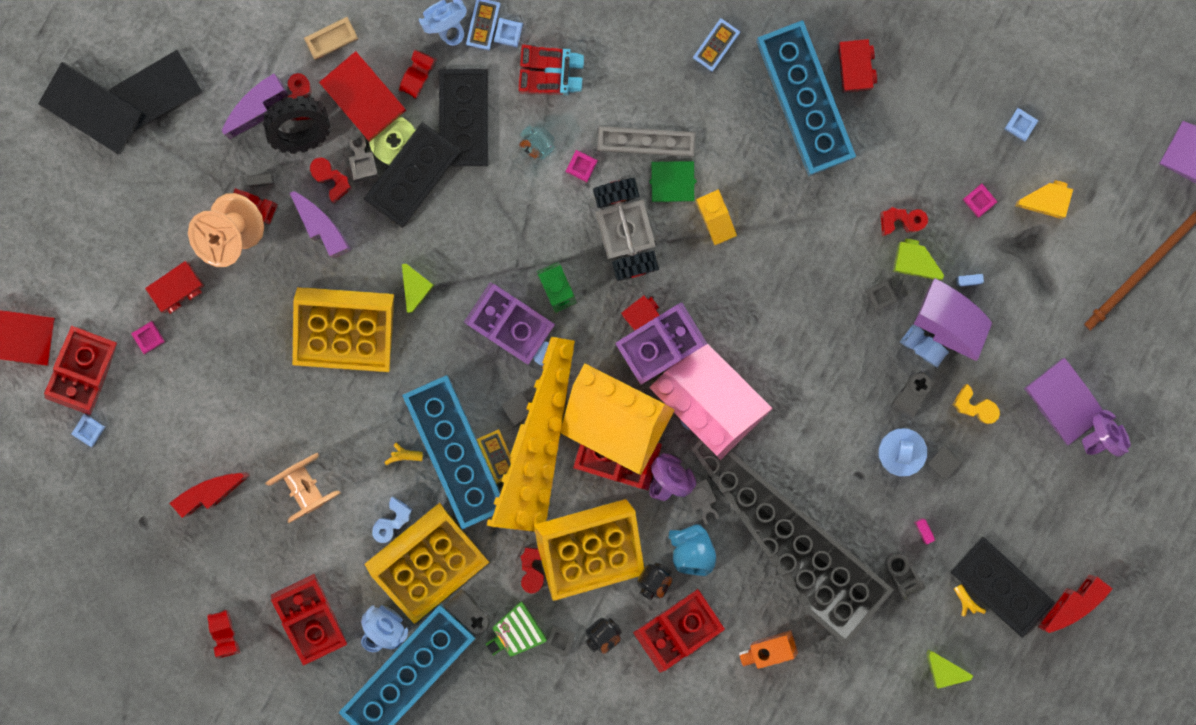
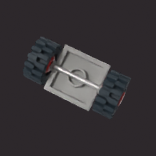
(625, 229)

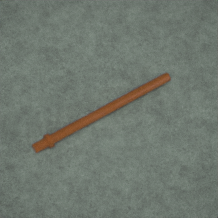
(1099, 314)

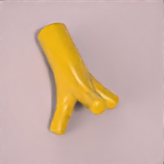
(404, 454)
(967, 602)

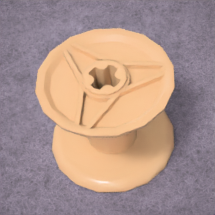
(226, 230)
(303, 487)

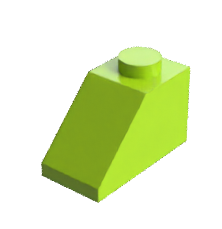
(916, 261)

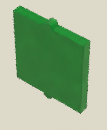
(673, 181)

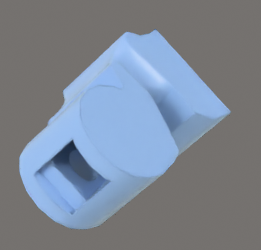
(924, 346)
(385, 528)

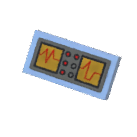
(483, 24)
(716, 45)

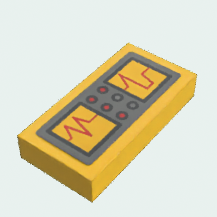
(495, 453)

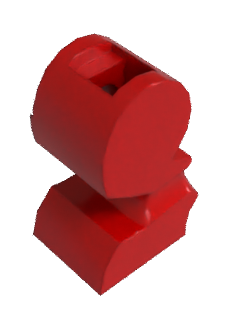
(417, 74)
(299, 86)
(323, 172)
(266, 207)
(911, 222)
(533, 579)
(222, 632)

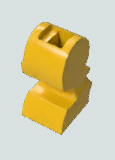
(985, 410)

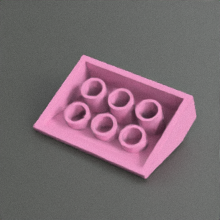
(711, 399)

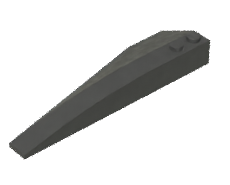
(816, 567)

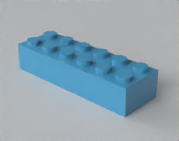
(805, 98)
(453, 450)
(409, 671)

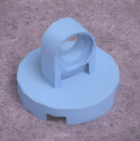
(442, 17)
(902, 452)
(383, 628)

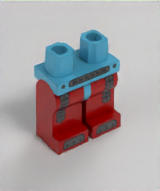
(556, 68)

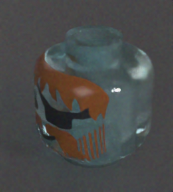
(536, 141)

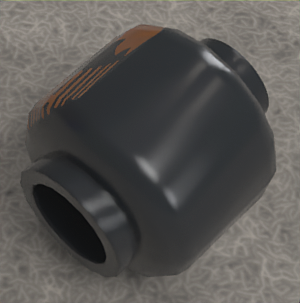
(654, 581)
(603, 635)

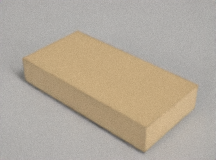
(331, 38)

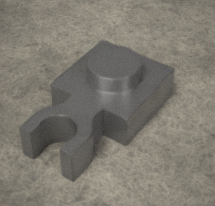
(363, 164)
(701, 498)

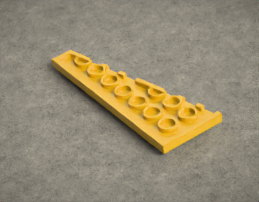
(534, 454)

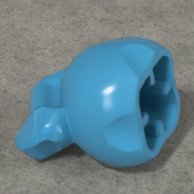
(693, 551)

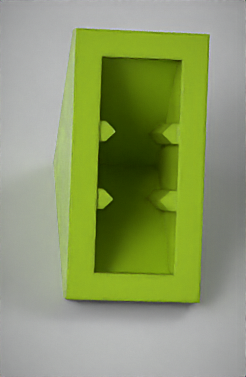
(415, 288)
(945, 672)

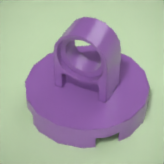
(1106, 436)
(671, 478)

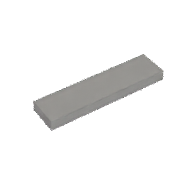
(646, 141)

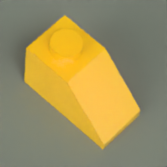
(1048, 200)
(716, 217)

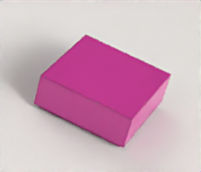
(581, 166)
(979, 200)
(148, 337)
(924, 530)

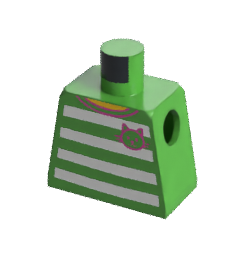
(516, 632)

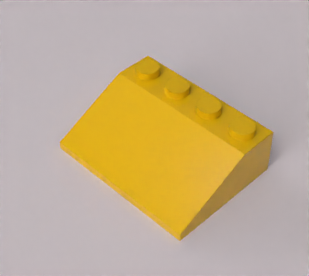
(342, 329)
(614, 419)
(590, 549)
(426, 563)

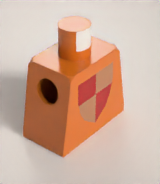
(780, 647)

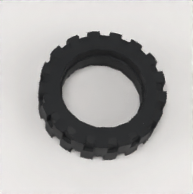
(291, 109)

